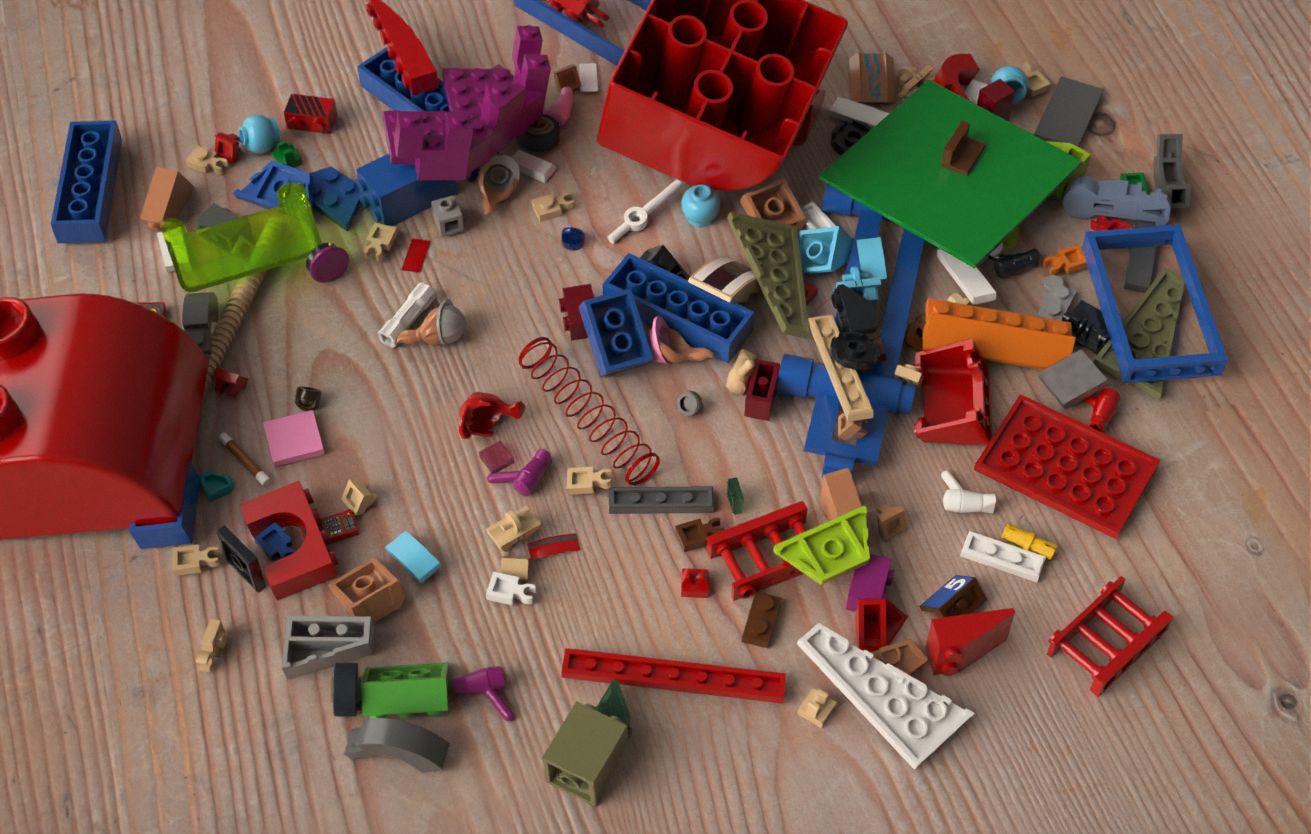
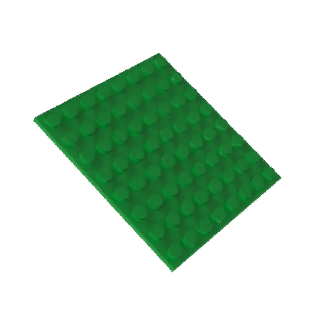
(969, 215)

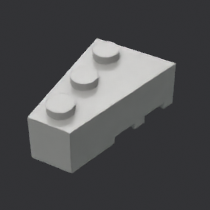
(324, 640)

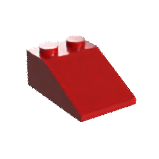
(965, 638)

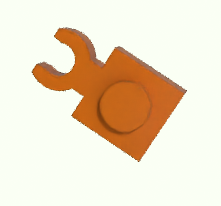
(1069, 259)

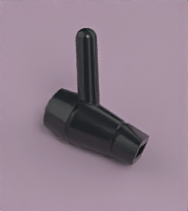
(1015, 263)

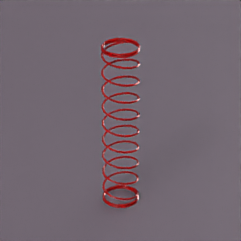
(526, 349)

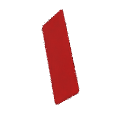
(415, 255)

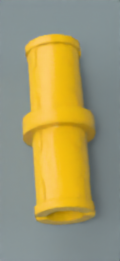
(1029, 541)

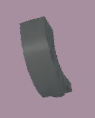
(1168, 170)
(197, 315)
(398, 740)

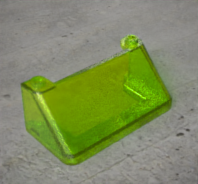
(243, 244)

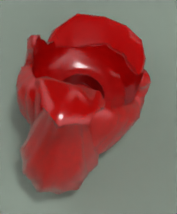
(482, 412)

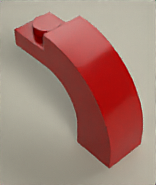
(957, 71)

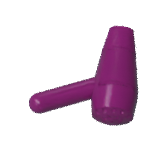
(528, 477)
(485, 681)

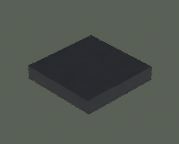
(241, 558)

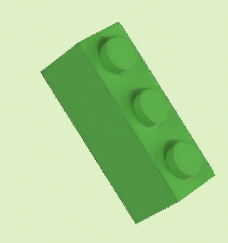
(405, 690)

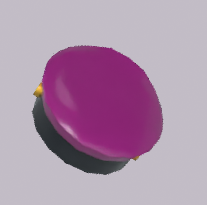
(327, 262)

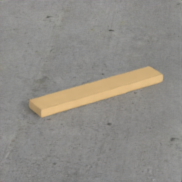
(844, 380)

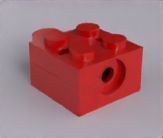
(580, 10)

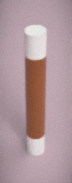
(245, 460)

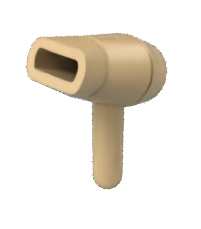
(741, 372)

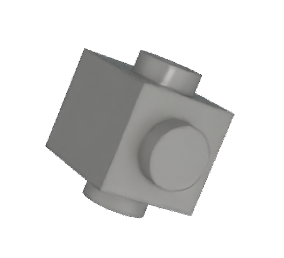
(445, 211)

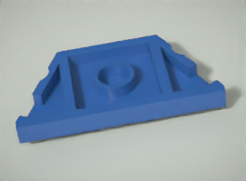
(265, 184)
(335, 196)

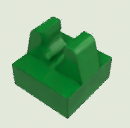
(287, 155)

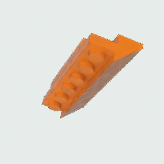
(998, 333)

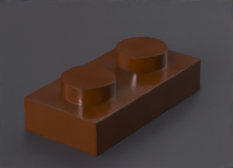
(761, 620)

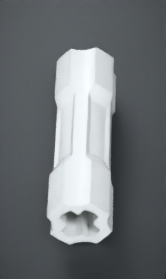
(417, 302)

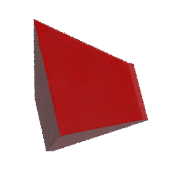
(877, 623)

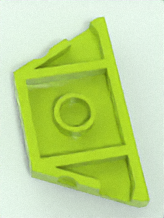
(830, 547)

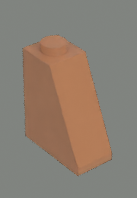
(165, 197)
(839, 495)

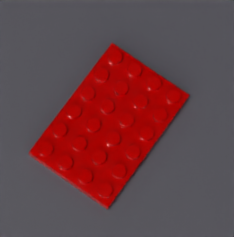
(1067, 466)

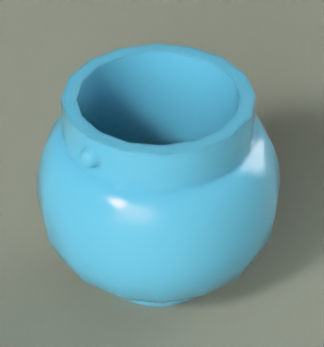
(1015, 79)
(259, 134)
(701, 205)

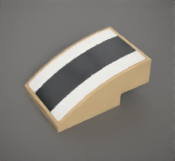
(726, 279)

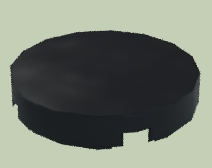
(846, 135)
(854, 350)

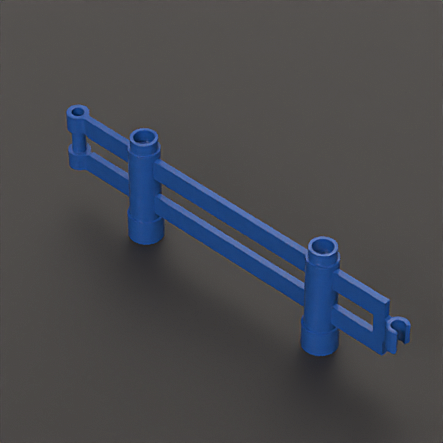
(886, 394)

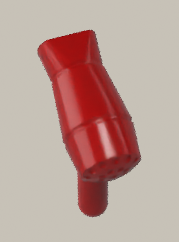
(1103, 408)

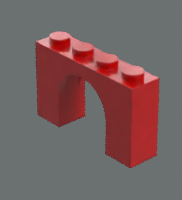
(312, 561)

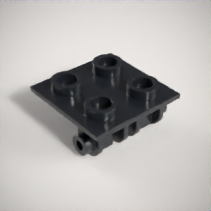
(1088, 326)

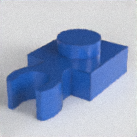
(274, 542)

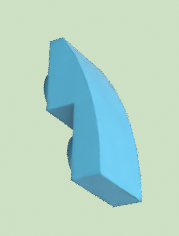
(872, 258)
(413, 556)

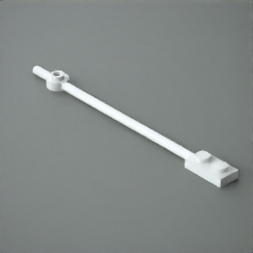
(640, 214)

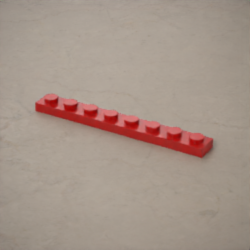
(674, 675)

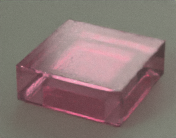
(496, 457)

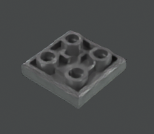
(1073, 379)

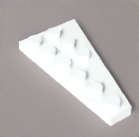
(891, 700)

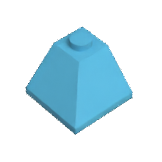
(824, 249)

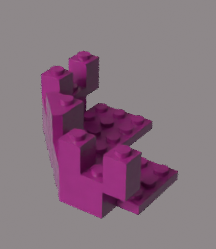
(482, 118)

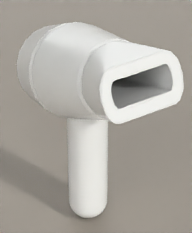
(965, 501)

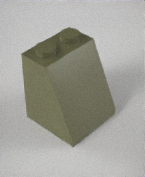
(585, 752)

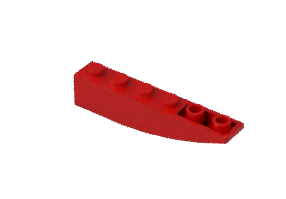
(403, 47)

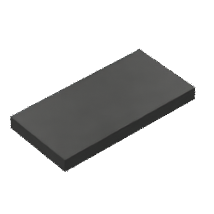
(1068, 112)

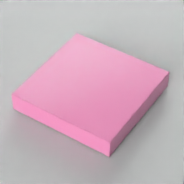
(293, 438)

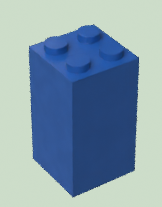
(396, 193)

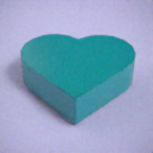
(216, 485)

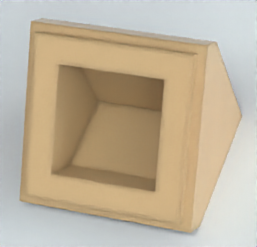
(516, 566)

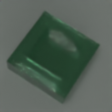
(735, 496)

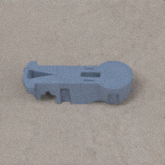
(1115, 198)

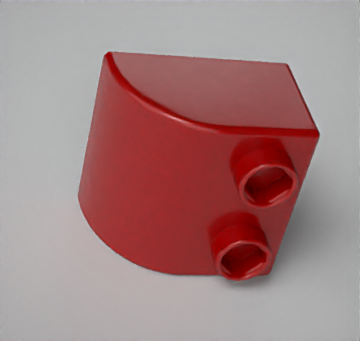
(718, 87)
(94, 414)

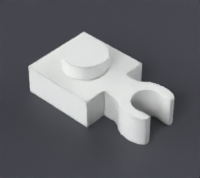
(506, 588)

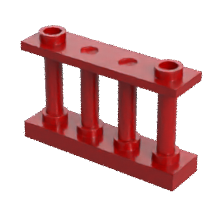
(746, 536)
(1119, 659)

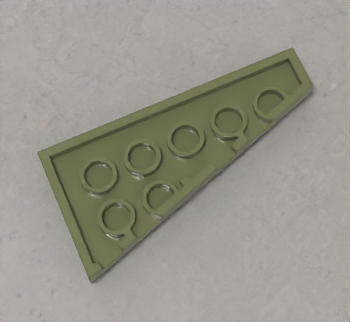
(776, 263)
(1149, 328)

